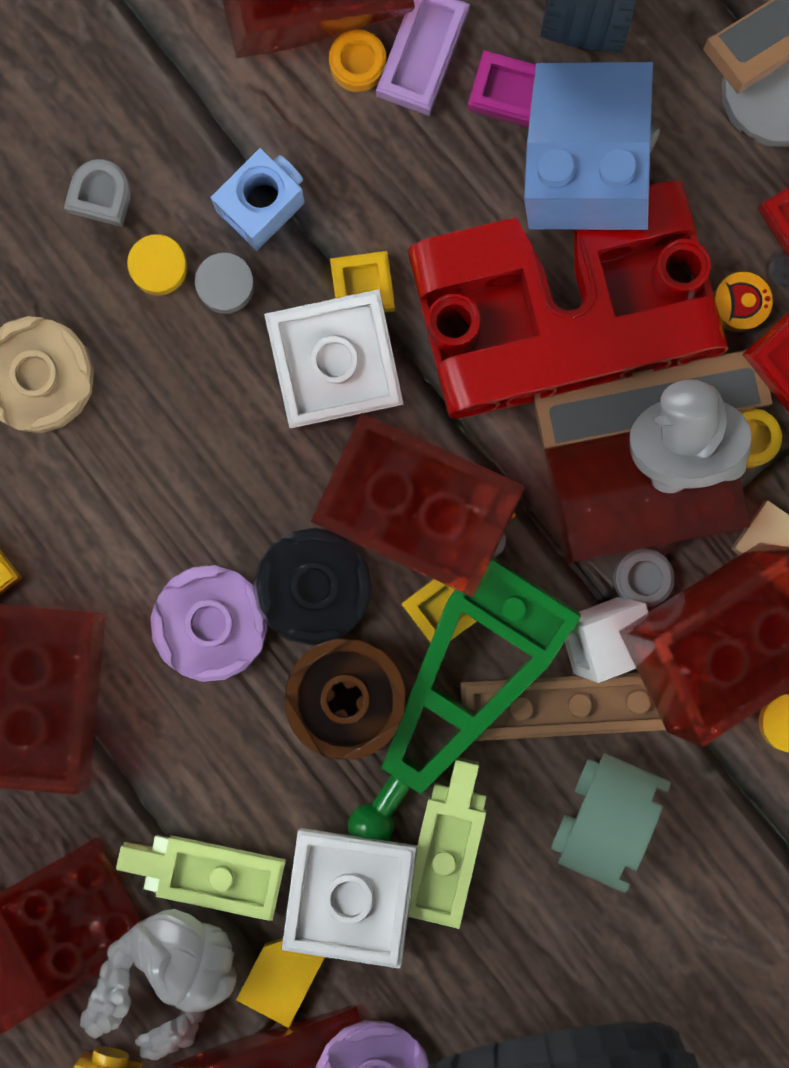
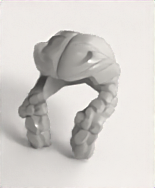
(185, 966)

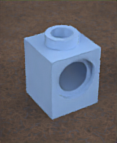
(255, 223)

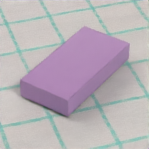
(422, 54)

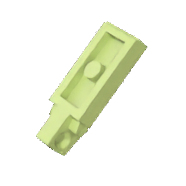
(448, 848)
(206, 874)

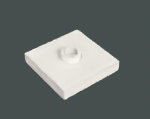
(334, 358)
(349, 898)

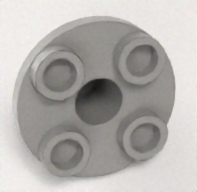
(690, 438)

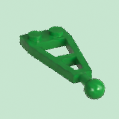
(515, 612)

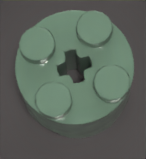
(611, 822)

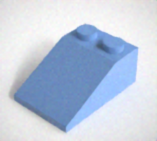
(589, 146)

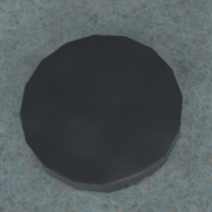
(312, 586)

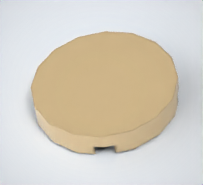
(42, 375)

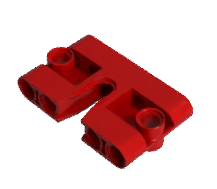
(527, 345)

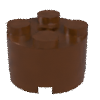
(337, 731)

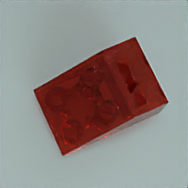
(58, 930)

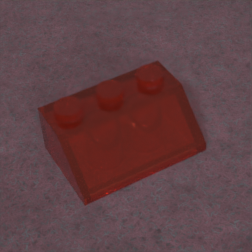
(614, 509)

